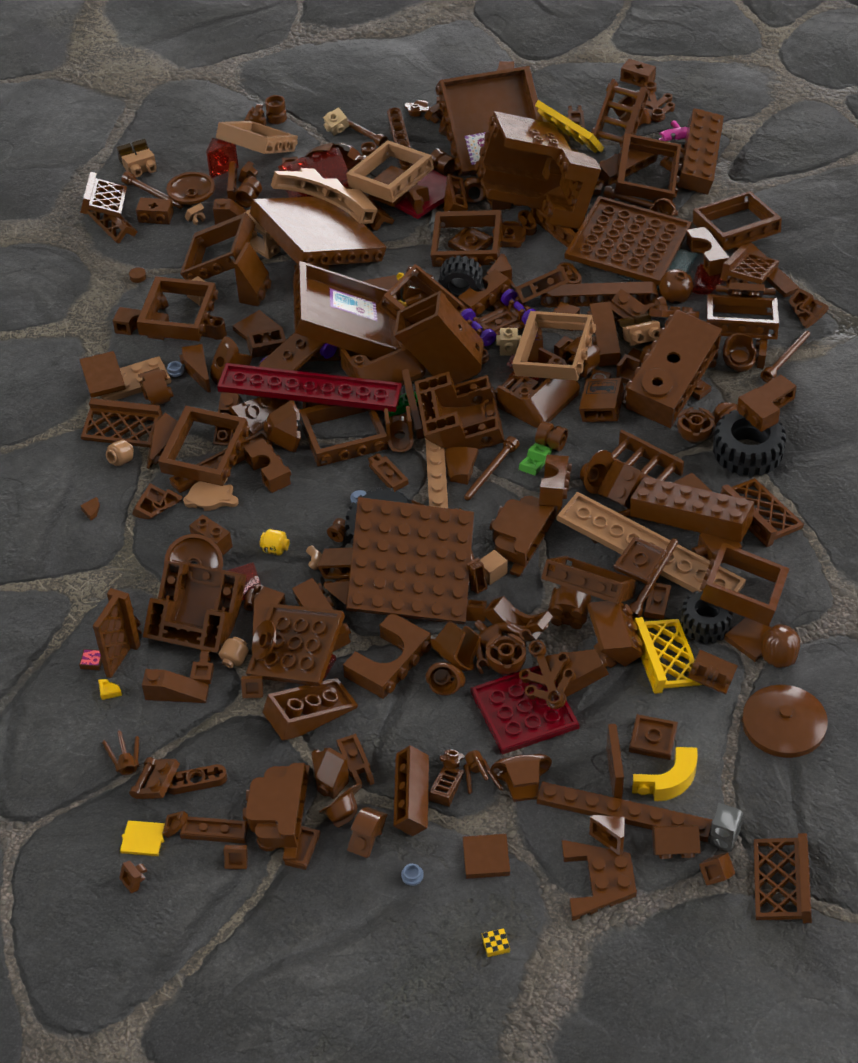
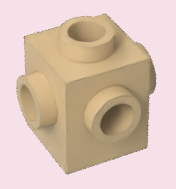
(335, 121)
(507, 338)

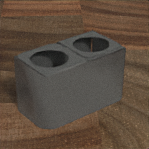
(725, 827)

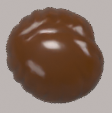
(739, 352)
(780, 646)

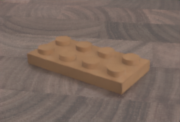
(131, 378)

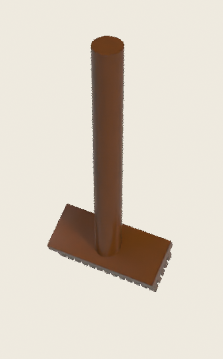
(476, 575)

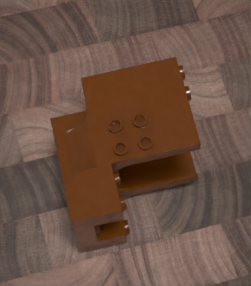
(535, 167)

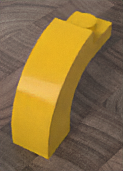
(671, 783)

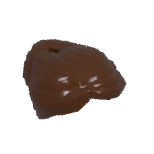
(440, 680)

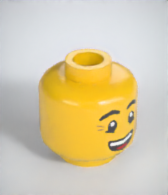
(274, 542)

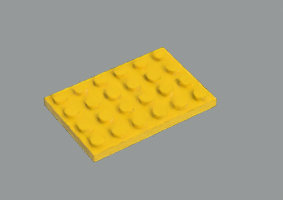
(569, 127)

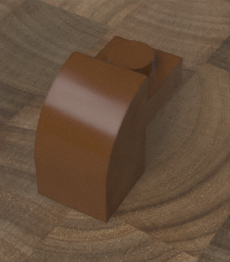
(365, 828)

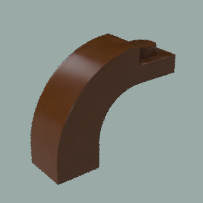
(501, 611)

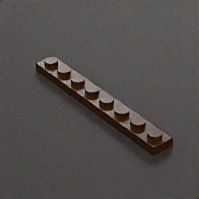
(634, 813)

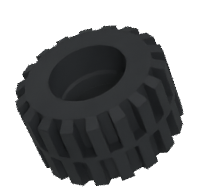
(460, 268)
(704, 628)

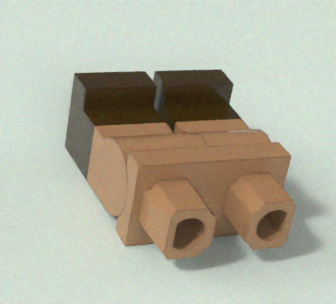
(137, 160)
(638, 329)

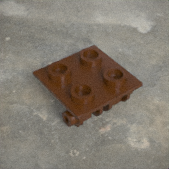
(712, 671)

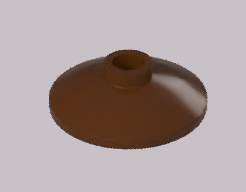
(264, 640)

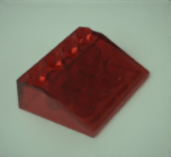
(328, 164)

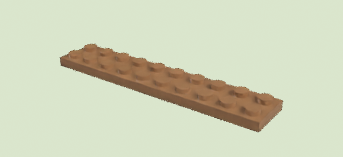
(618, 531)

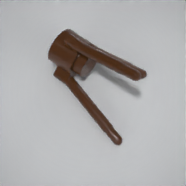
(126, 763)
(477, 764)

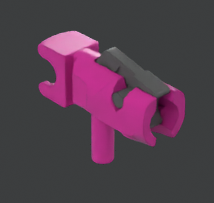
(675, 135)

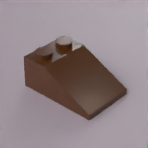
(251, 277)

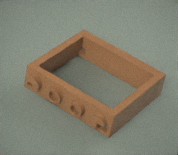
(256, 137)
(421, 167)
(557, 321)

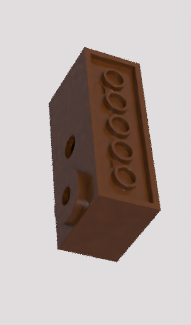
(672, 368)

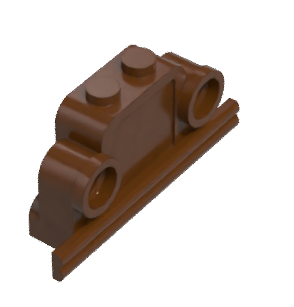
(521, 530)
(277, 807)

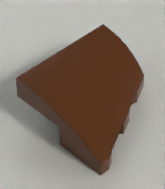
(807, 308)
(460, 463)
(154, 502)

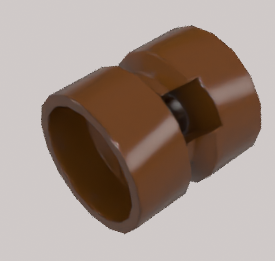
(275, 109)
(443, 162)
(249, 190)
(551, 435)

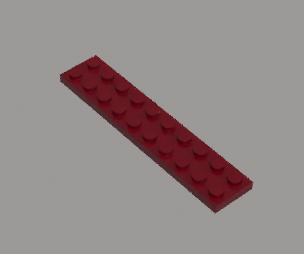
(310, 387)

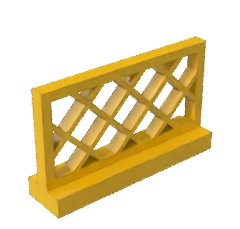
(654, 668)

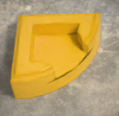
(108, 689)

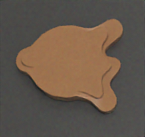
(210, 496)

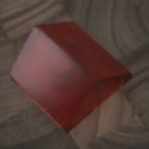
(219, 155)

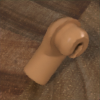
(315, 557)

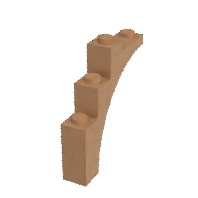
(331, 190)

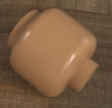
(119, 453)
(233, 652)

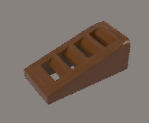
(441, 797)

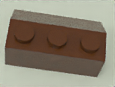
(616, 631)

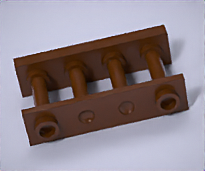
(635, 111)
(650, 452)

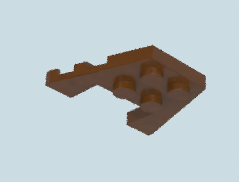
(609, 875)

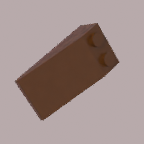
(307, 707)

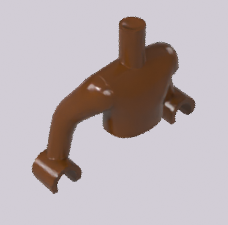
(493, 630)

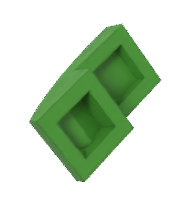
(535, 459)

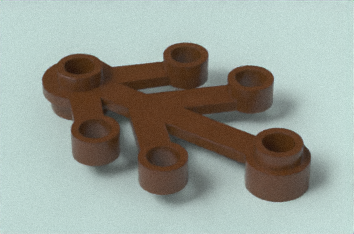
(656, 113)
(548, 678)

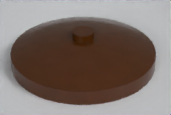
(784, 721)

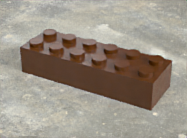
(700, 151)
(692, 509)

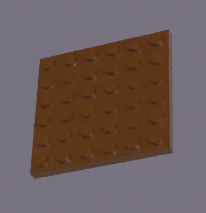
(628, 240)
(410, 561)

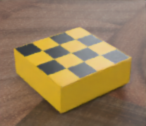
(495, 942)

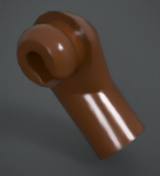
(249, 597)

